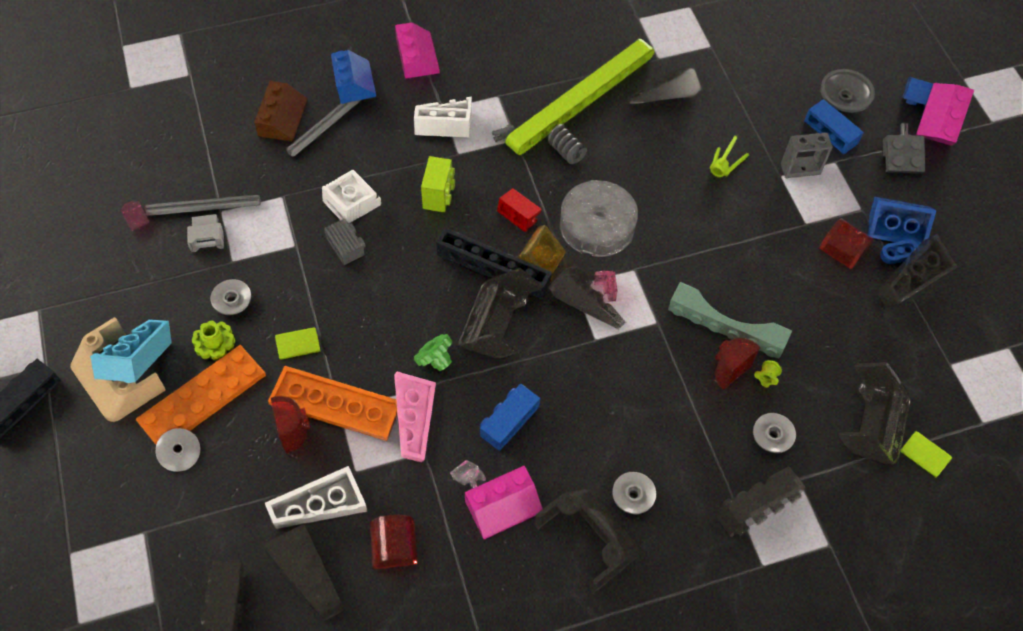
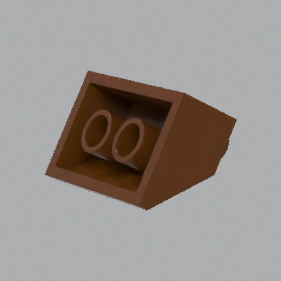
(280, 112)

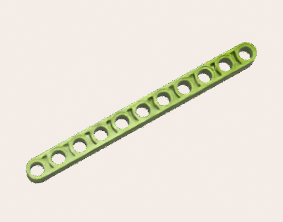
(579, 97)

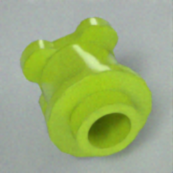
(768, 374)

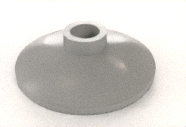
(227, 291)
(777, 425)
(182, 460)
(634, 483)

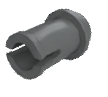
(502, 133)

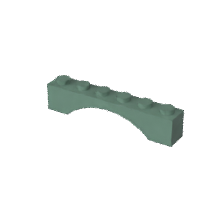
(691, 305)

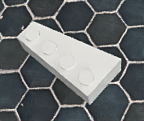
(317, 501)

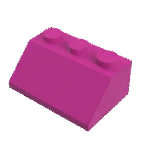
(416, 50)
(945, 113)
(503, 502)

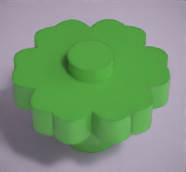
(435, 353)

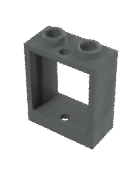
(813, 165)

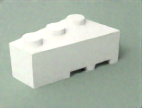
(444, 119)

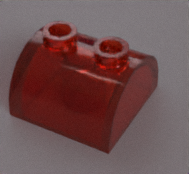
(846, 243)
(734, 360)
(290, 422)
(393, 541)

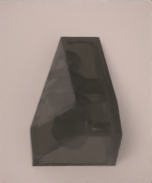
(676, 85)

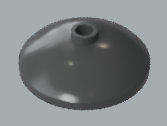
(847, 90)

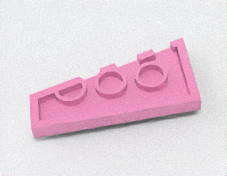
(414, 411)

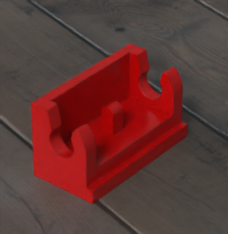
(518, 209)

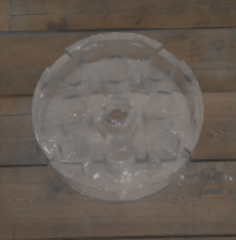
(598, 218)

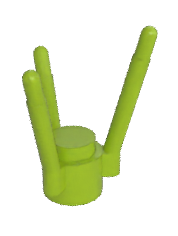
(721, 166)

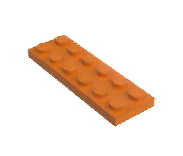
(202, 394)
(338, 403)

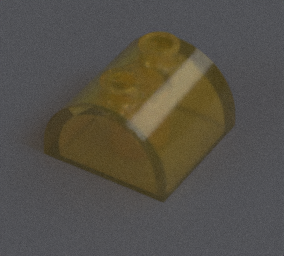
(543, 250)

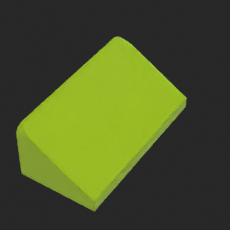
(297, 343)
(926, 454)

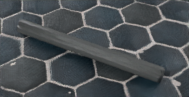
(320, 127)
(202, 205)

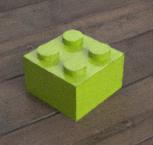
(437, 184)

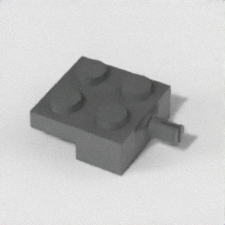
(904, 152)

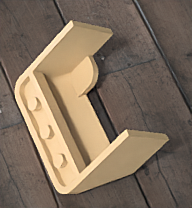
(111, 397)

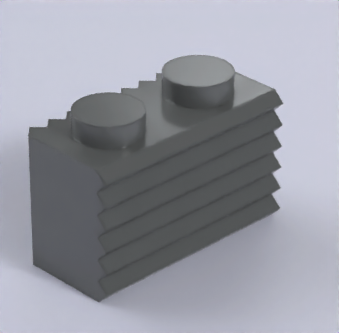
(344, 241)

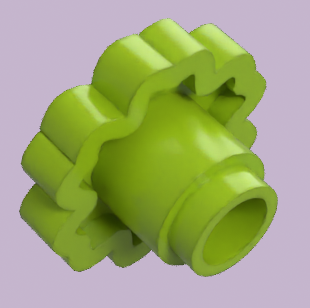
(213, 340)

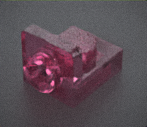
(134, 215)
(608, 280)

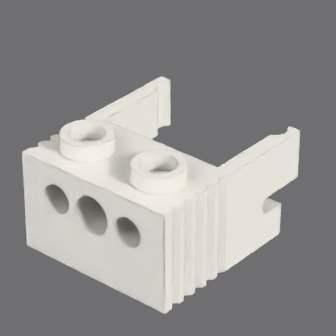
(350, 197)

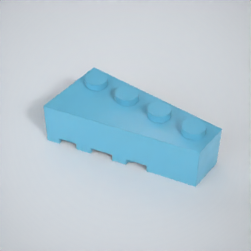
(133, 353)

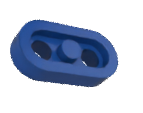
(897, 251)

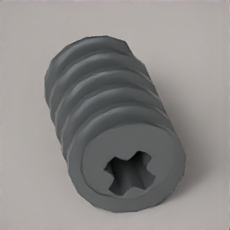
(566, 144)

